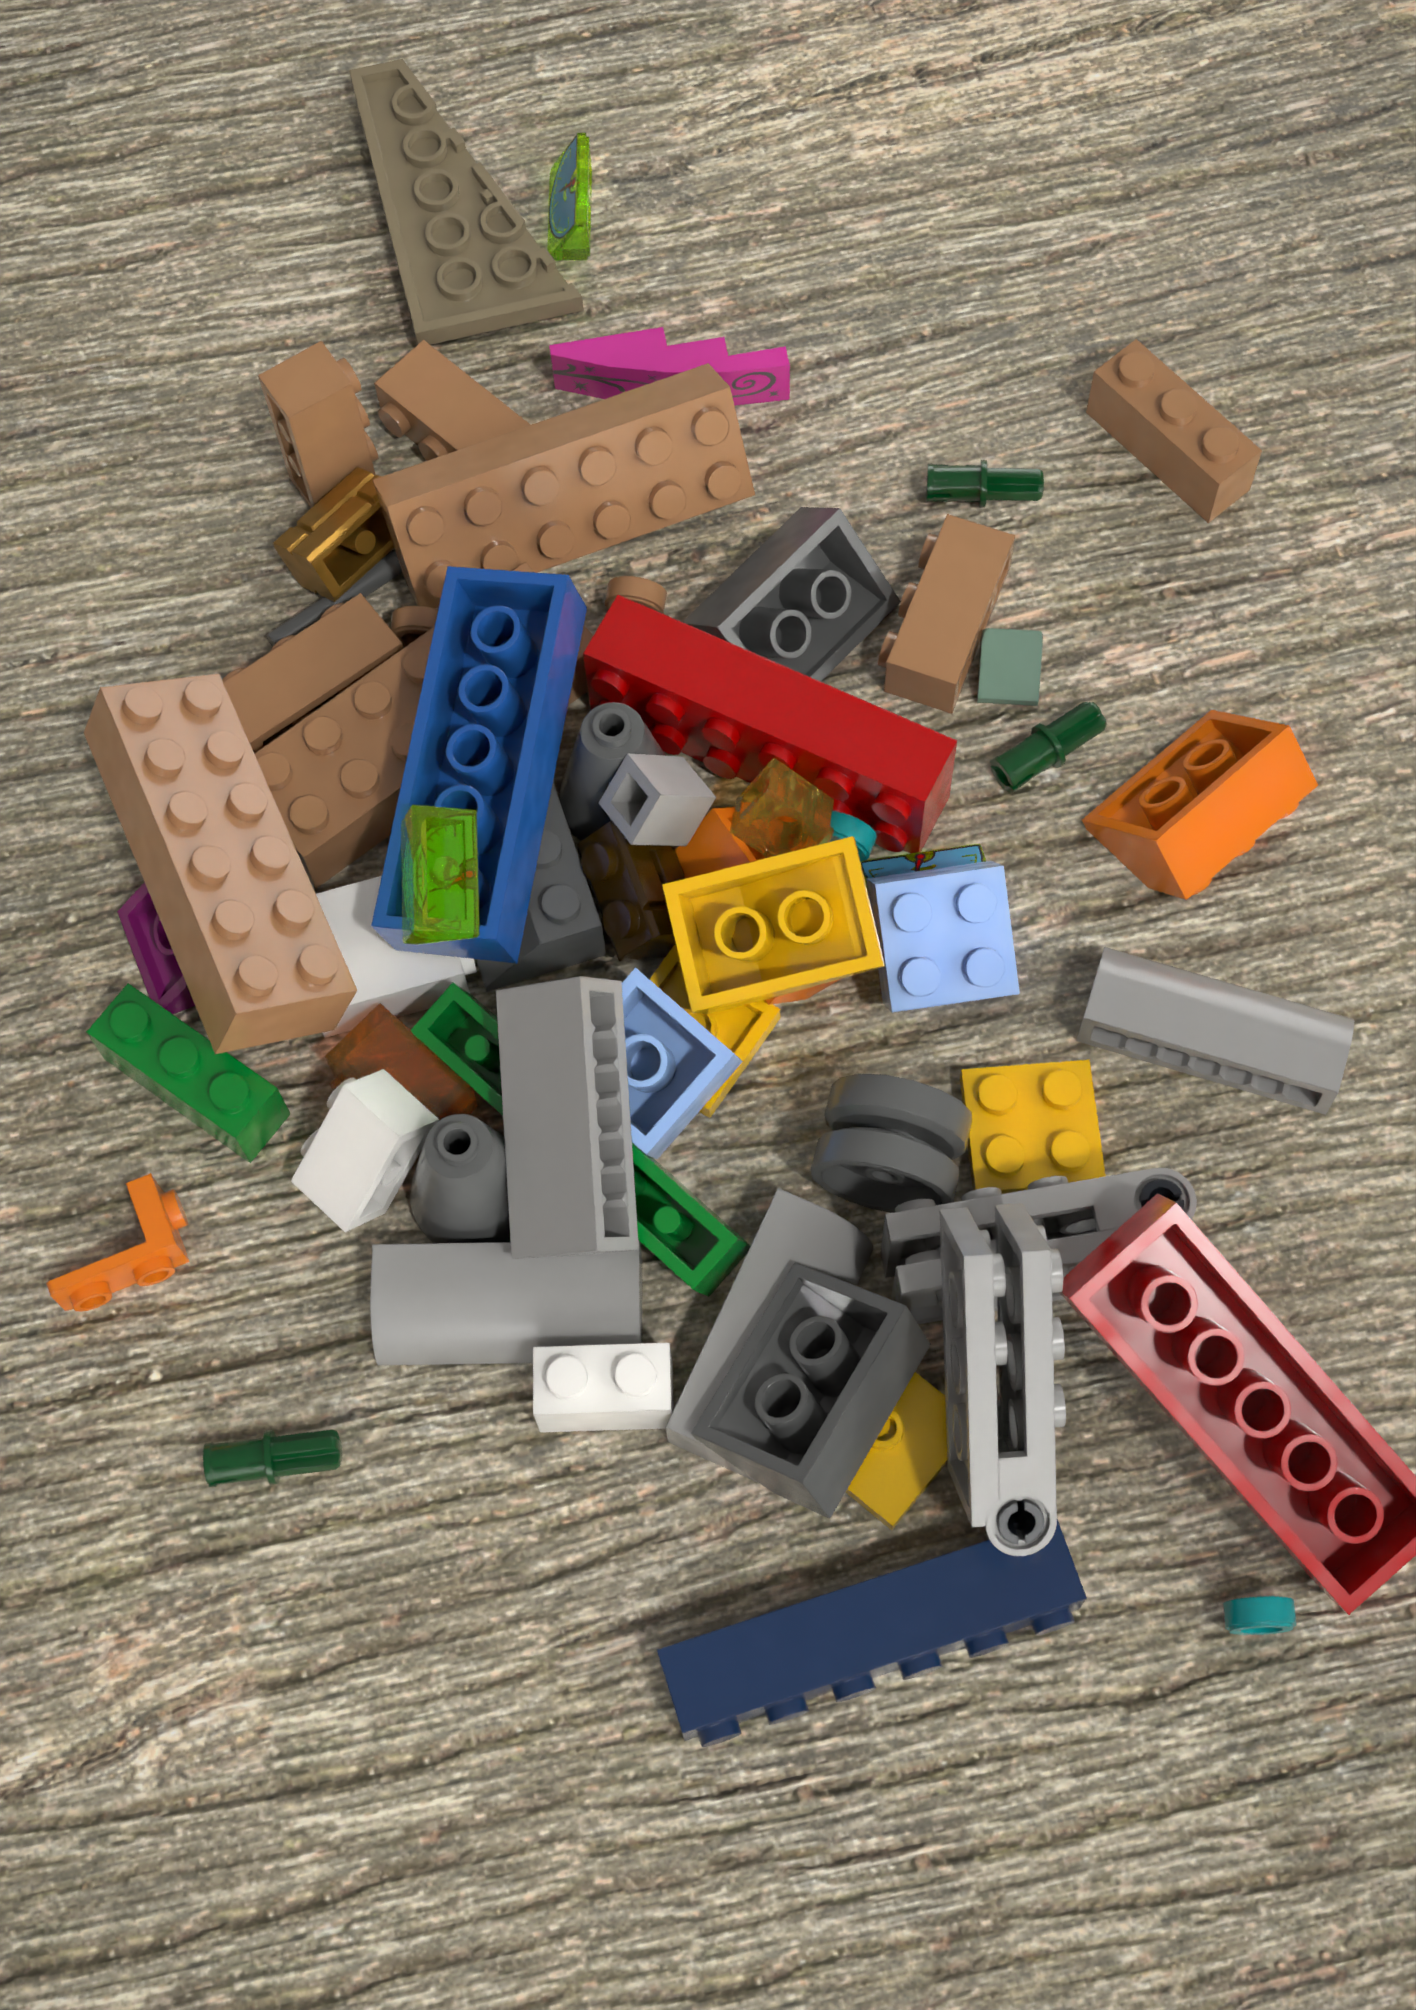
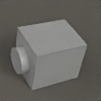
(656, 800)

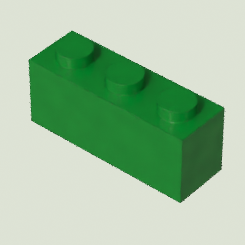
(187, 1074)

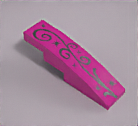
(637, 358)

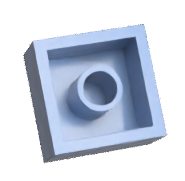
(944, 936)
(670, 1064)

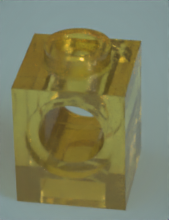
(779, 793)

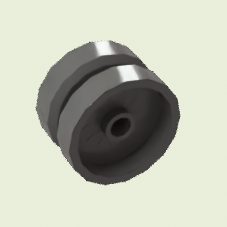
(890, 1142)

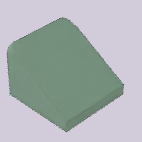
(1010, 666)

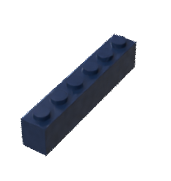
(866, 1632)

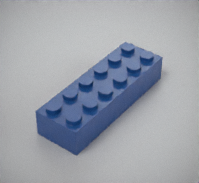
(489, 741)

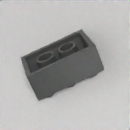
(801, 595)
(561, 913)
(813, 1387)

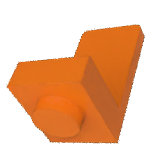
(144, 1264)

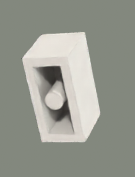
(363, 1149)
(602, 1387)

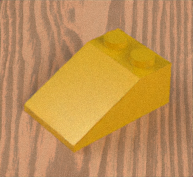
(773, 926)

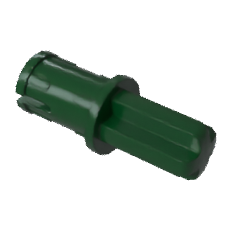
(981, 483)
(1048, 746)
(271, 1457)

